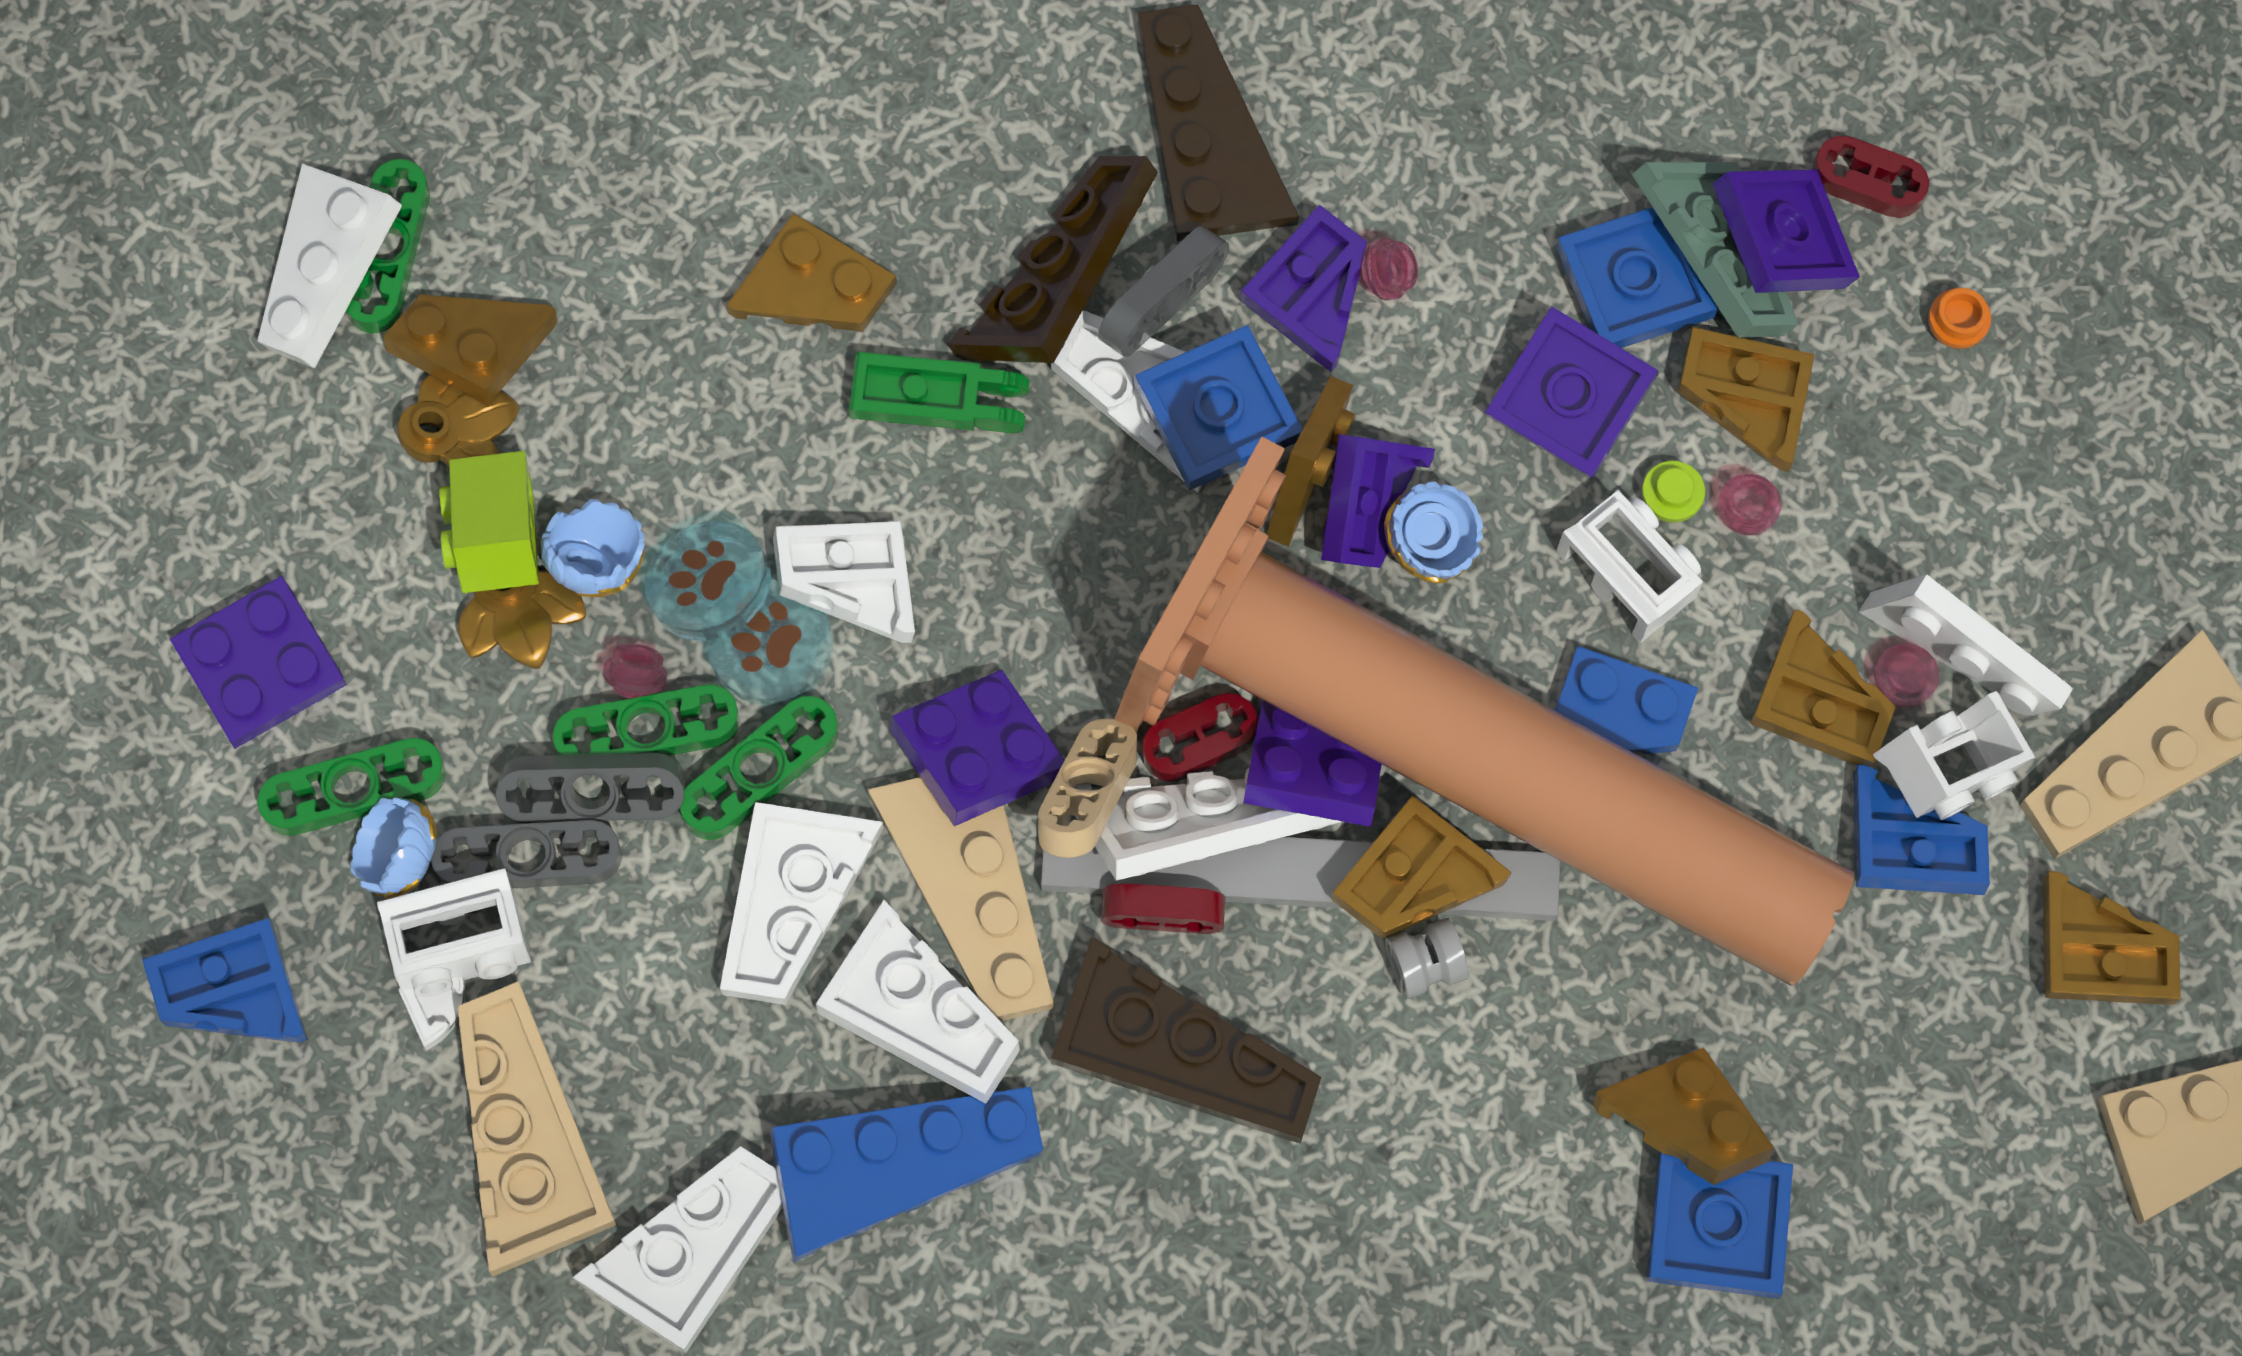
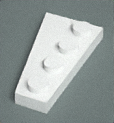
(1188, 823)

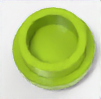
(1673, 491)

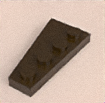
(1207, 138)
(1059, 268)
(1161, 1044)

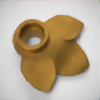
(463, 421)
(519, 619)

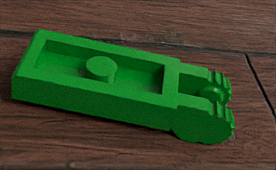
(933, 393)

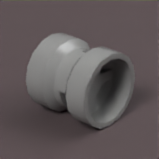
(1427, 958)

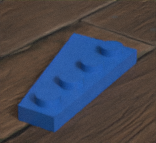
(877, 1164)

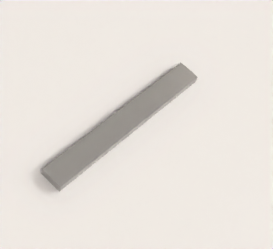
(1306, 875)

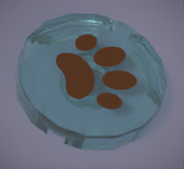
(707, 580)
(775, 654)

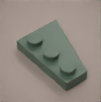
(1693, 216)

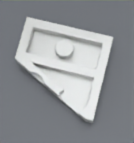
(848, 573)

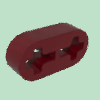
(1871, 176)
(1194, 723)
(1163, 908)

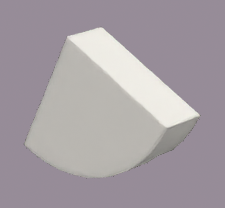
(436, 1013)

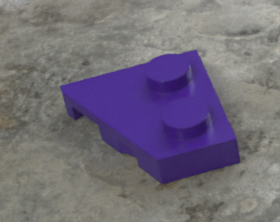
(1364, 486)

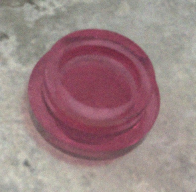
(1389, 268)
(1749, 504)
(635, 670)
(1906, 675)

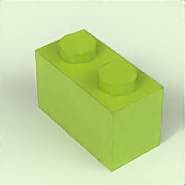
(491, 522)

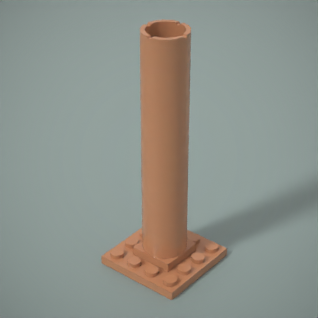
(1481, 743)

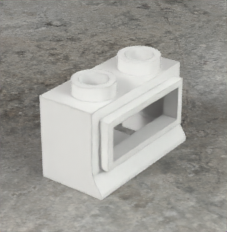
(1618, 578)
(1989, 739)
(482, 955)

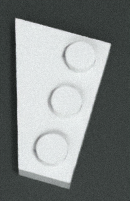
(321, 261)
(1108, 381)
(1963, 640)
(788, 895)
(914, 1008)
(690, 1252)

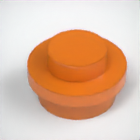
(1959, 318)

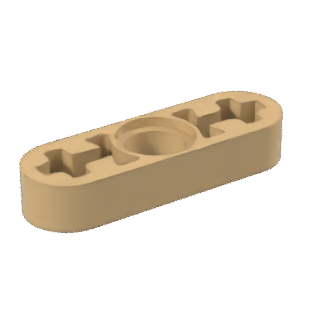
(1093, 806)

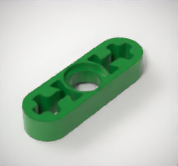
(393, 289)
(625, 710)
(760, 741)
(308, 812)

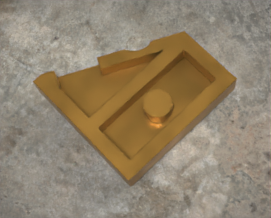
(812, 280)
(470, 340)
(1749, 390)
(1311, 458)
(1822, 698)
(1416, 873)
(2103, 951)
(1690, 1115)

